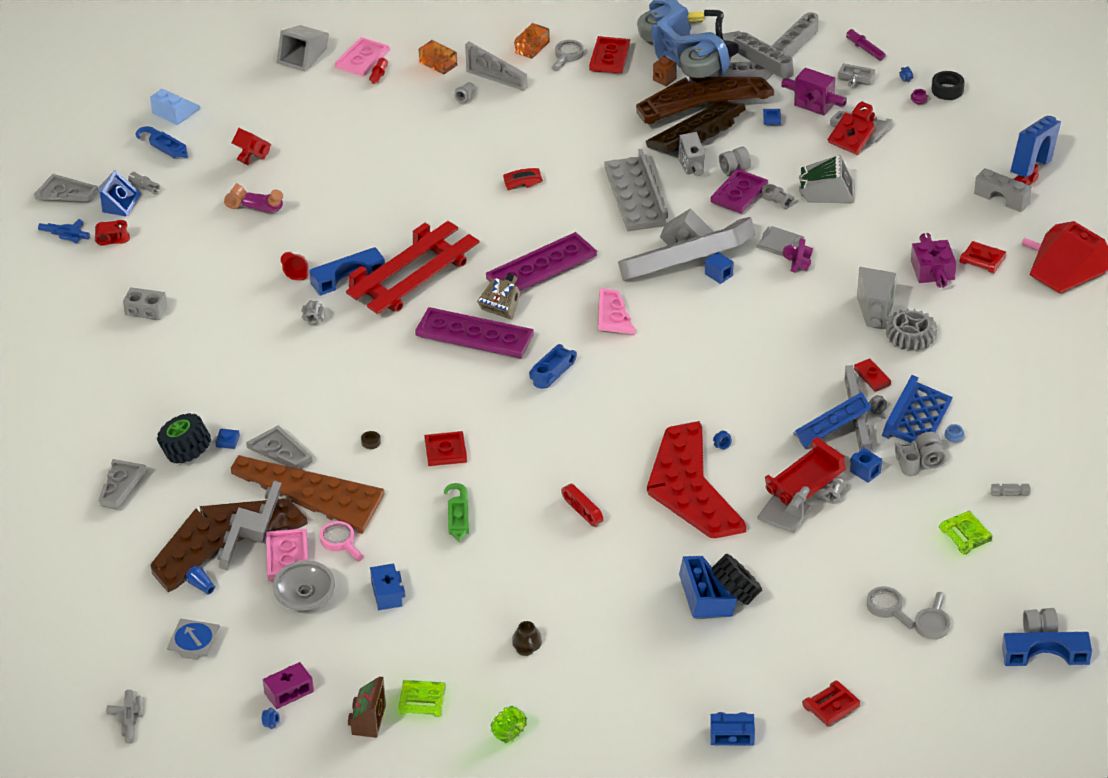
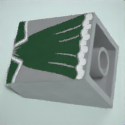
(827, 182)
(876, 295)

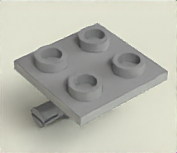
(786, 516)

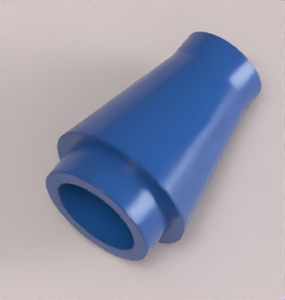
(199, 579)

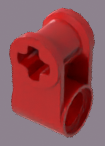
(110, 232)

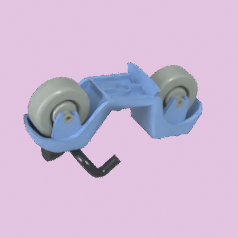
(695, 54)

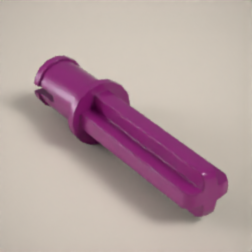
(860, 41)

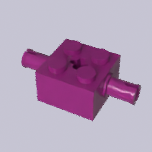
(814, 91)
(933, 261)

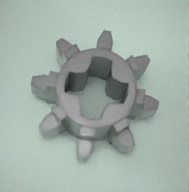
(312, 312)

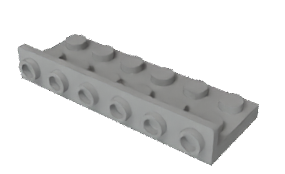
(636, 192)

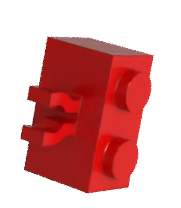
(250, 146)

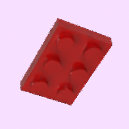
(609, 54)

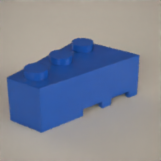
(703, 590)

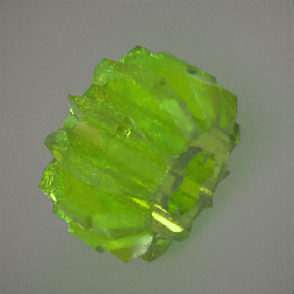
(508, 724)

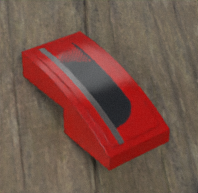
(526, 176)

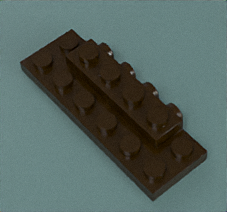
(706, 124)

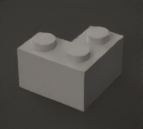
(684, 227)

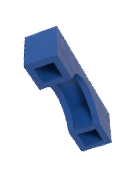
(325, 277)
(1071, 646)

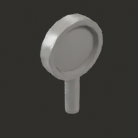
(933, 622)

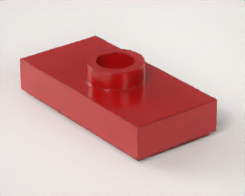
(872, 374)

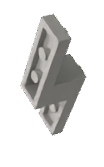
(249, 525)

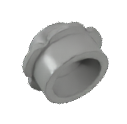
(877, 404)

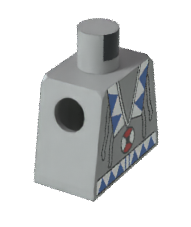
(692, 160)

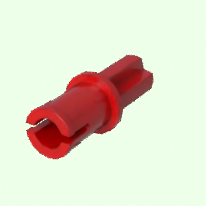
(378, 70)

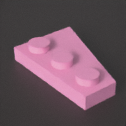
(612, 313)

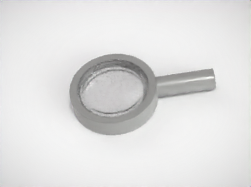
(567, 51)
(886, 603)

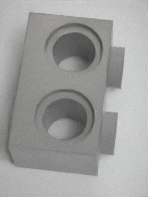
(145, 303)

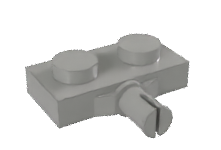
(856, 74)

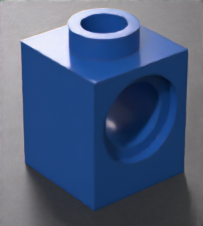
(865, 465)

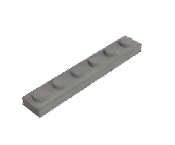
(861, 429)

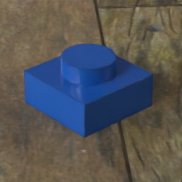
(771, 116)
(227, 438)

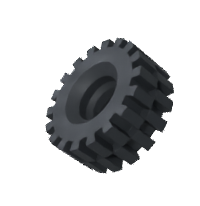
(736, 579)

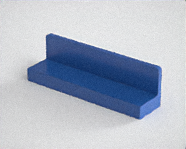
(833, 419)

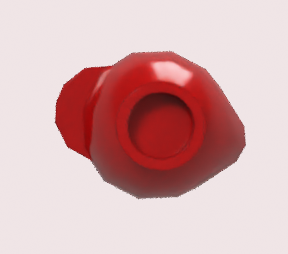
(294, 266)

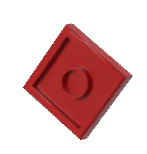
(445, 448)

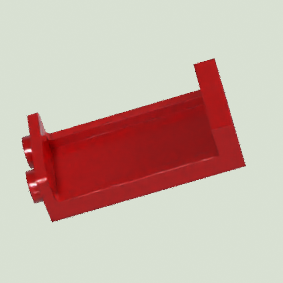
(811, 470)

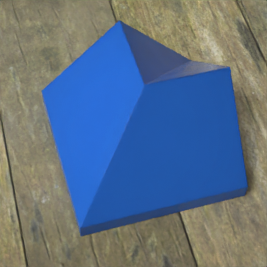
(117, 195)

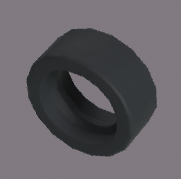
(944, 92)

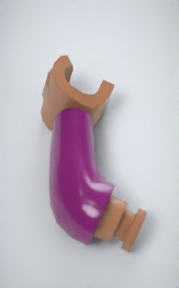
(266, 203)

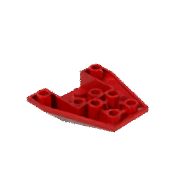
(1070, 257)

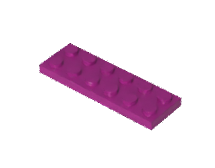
(545, 261)
(474, 332)

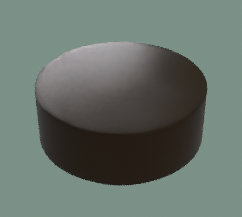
(370, 440)

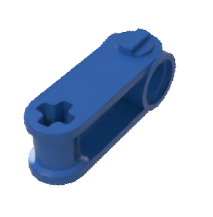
(552, 366)

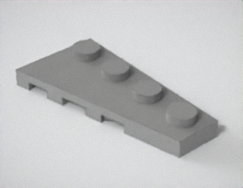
(493, 68)

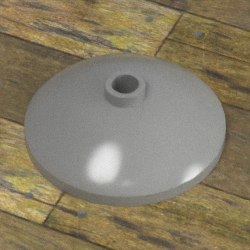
(303, 585)

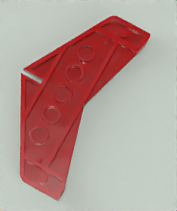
(682, 488)

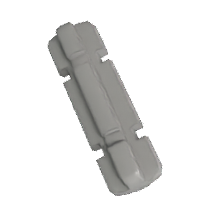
(1010, 489)

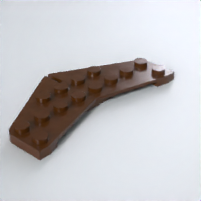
(695, 91)
(203, 537)

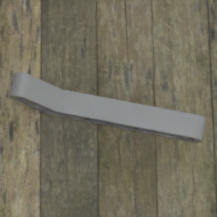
(788, 43)
(687, 250)

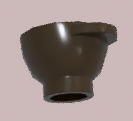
(526, 638)

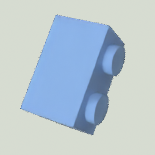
(171, 106)

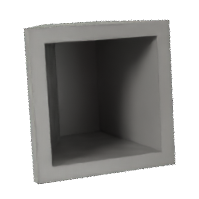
(301, 46)

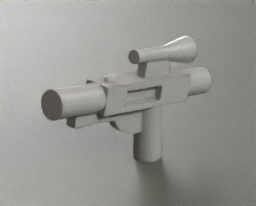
(126, 713)

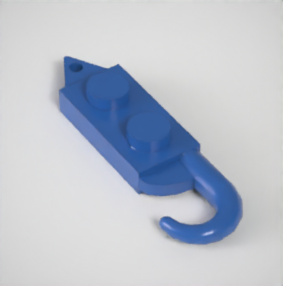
(164, 142)

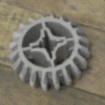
(911, 329)

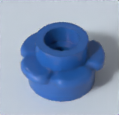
(906, 74)
(725, 442)
(270, 718)

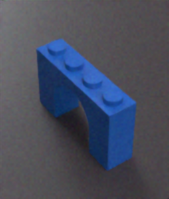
(1035, 145)

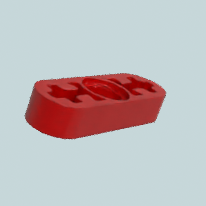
(582, 504)

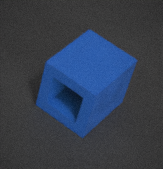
(719, 267)

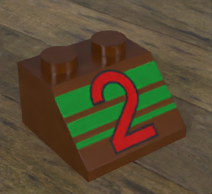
(368, 709)

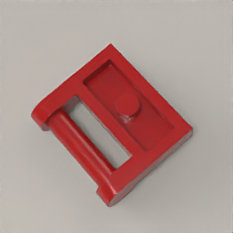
(983, 256)
(834, 707)

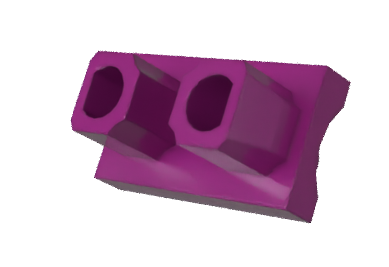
(800, 256)

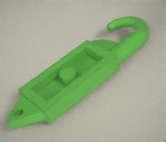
(458, 512)

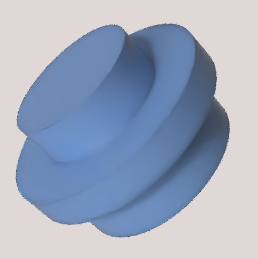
(954, 433)

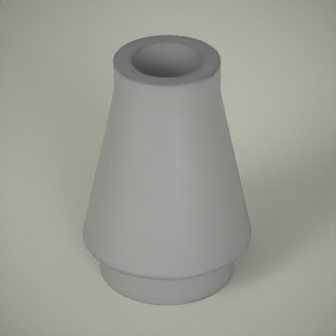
(464, 92)

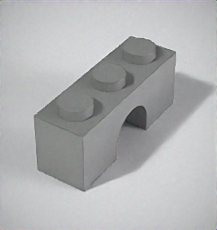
(1015, 192)

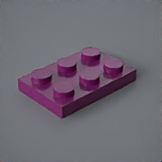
(739, 191)

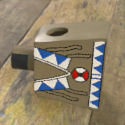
(501, 297)

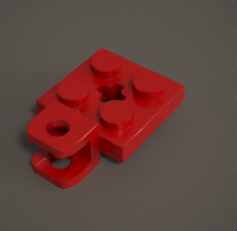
(860, 123)

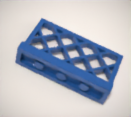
(904, 403)

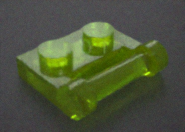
(970, 527)
(422, 693)

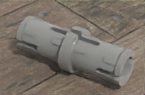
(144, 182)

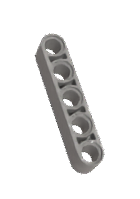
(764, 55)

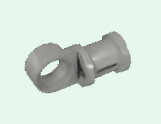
(777, 195)

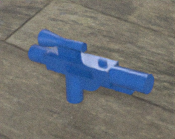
(66, 231)

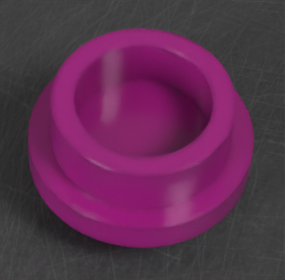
(919, 96)

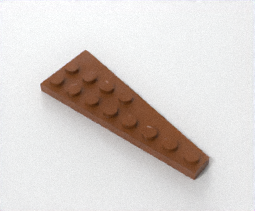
(321, 493)

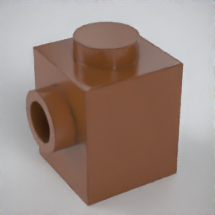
(664, 71)

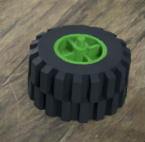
(183, 438)

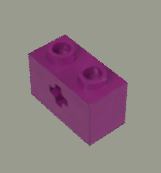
(288, 685)

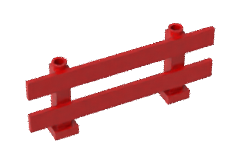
(422, 242)

